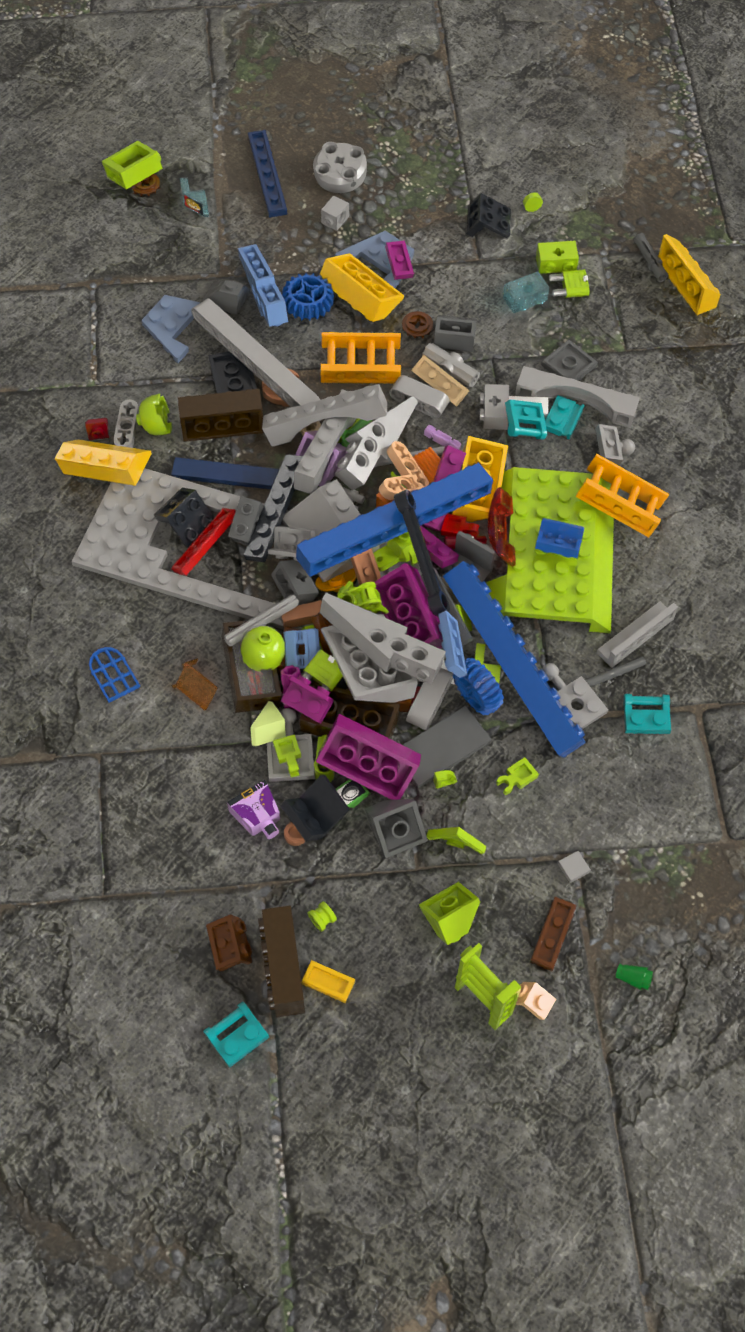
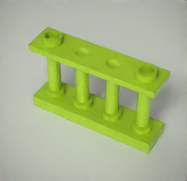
(484, 984)

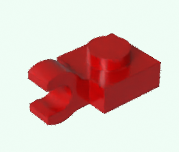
(453, 524)

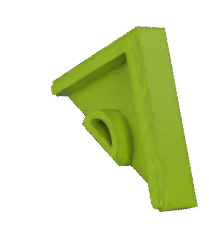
(457, 837)

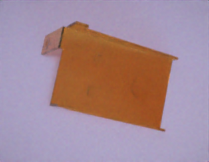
(195, 685)

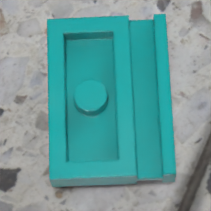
(563, 417)

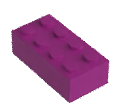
(407, 602)
(368, 758)

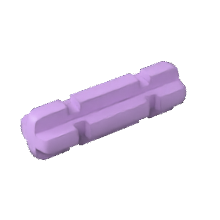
(440, 437)

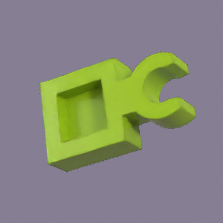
(519, 774)

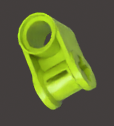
(362, 596)

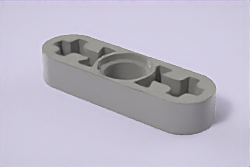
(124, 418)

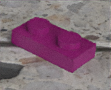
(399, 260)

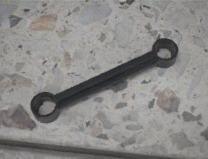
(406, 505)

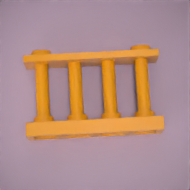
(360, 372)
(617, 506)

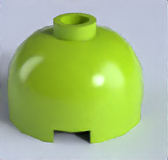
(154, 415)
(263, 648)

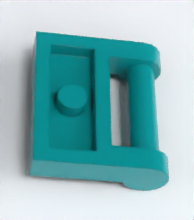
(525, 413)
(647, 720)
(241, 1040)

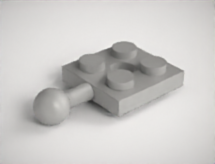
(577, 691)
(280, 772)

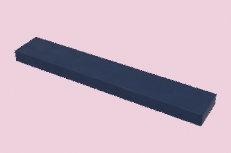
(267, 173)
(224, 473)

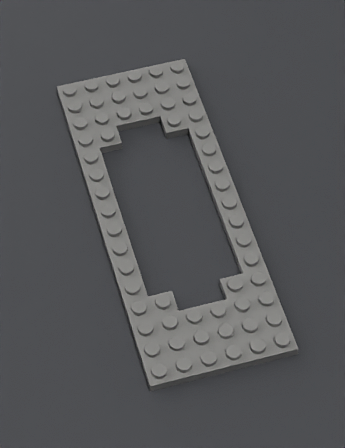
(122, 535)

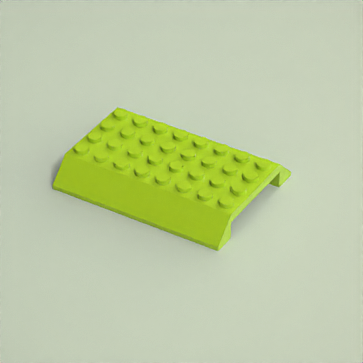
(549, 583)

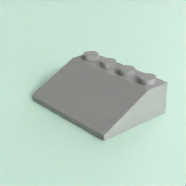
(322, 512)
(364, 676)

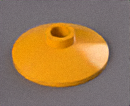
(337, 582)

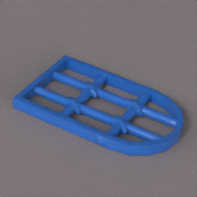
(110, 681)

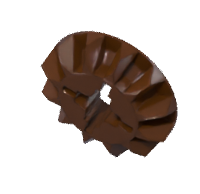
(154, 184)
(410, 321)

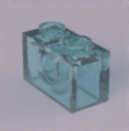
(526, 292)

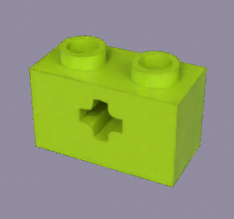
(557, 256)

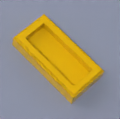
(328, 981)

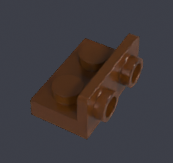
(229, 942)

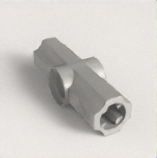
(452, 364)

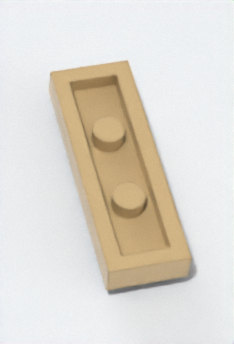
(440, 380)

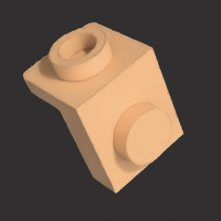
(535, 999)

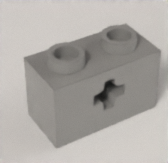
(494, 409)

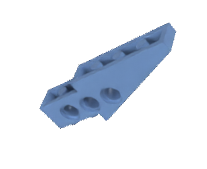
(262, 283)

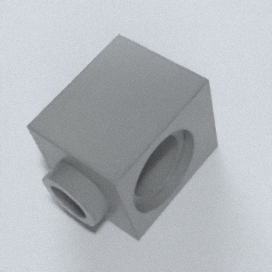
(335, 213)

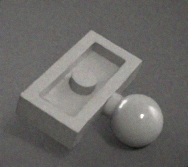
(610, 445)

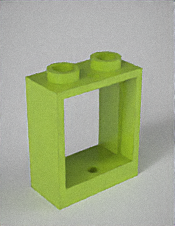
(132, 164)

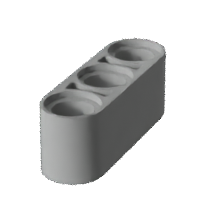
(430, 400)
(429, 700)

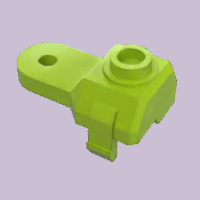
(397, 550)

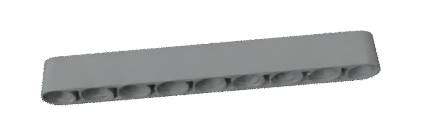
(252, 354)

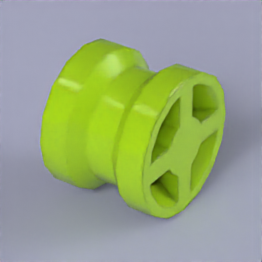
(322, 916)

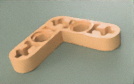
(412, 479)

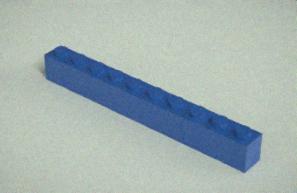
(387, 522)
(514, 659)

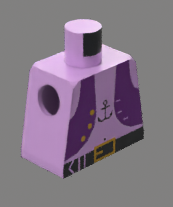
(256, 810)

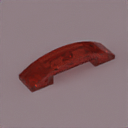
(500, 508)

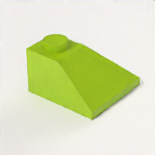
(451, 912)

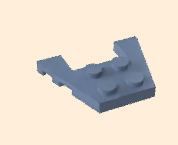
(374, 252)
(168, 321)

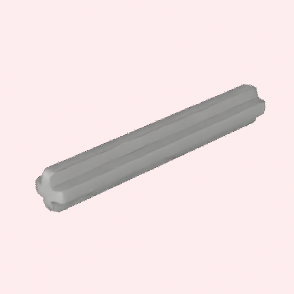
(261, 619)

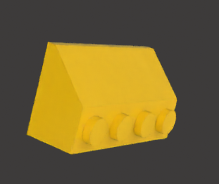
(688, 276)
(360, 287)
(492, 458)
(102, 461)

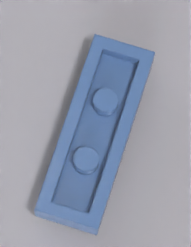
(452, 644)

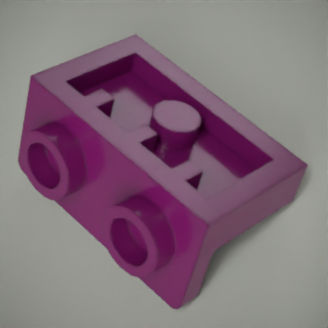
(307, 699)

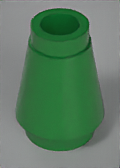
(635, 976)

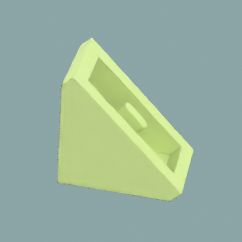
(268, 726)

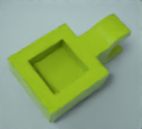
(288, 751)

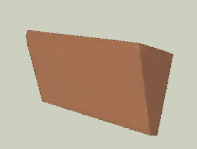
(301, 614)

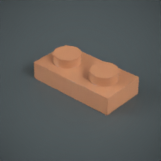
(365, 567)

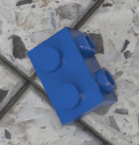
(559, 538)

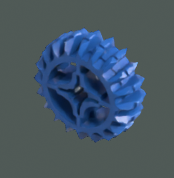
(308, 296)
(479, 688)

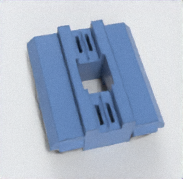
(294, 639)

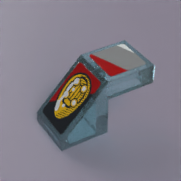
(194, 199)

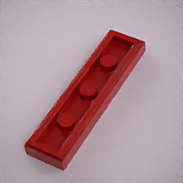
(204, 542)

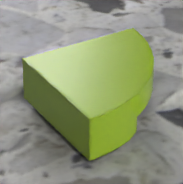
(444, 778)

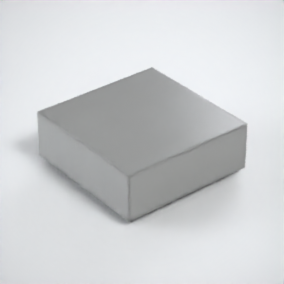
(574, 866)

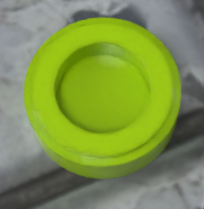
(532, 202)

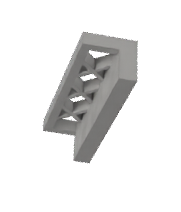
(637, 633)

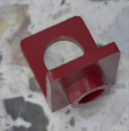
(97, 428)

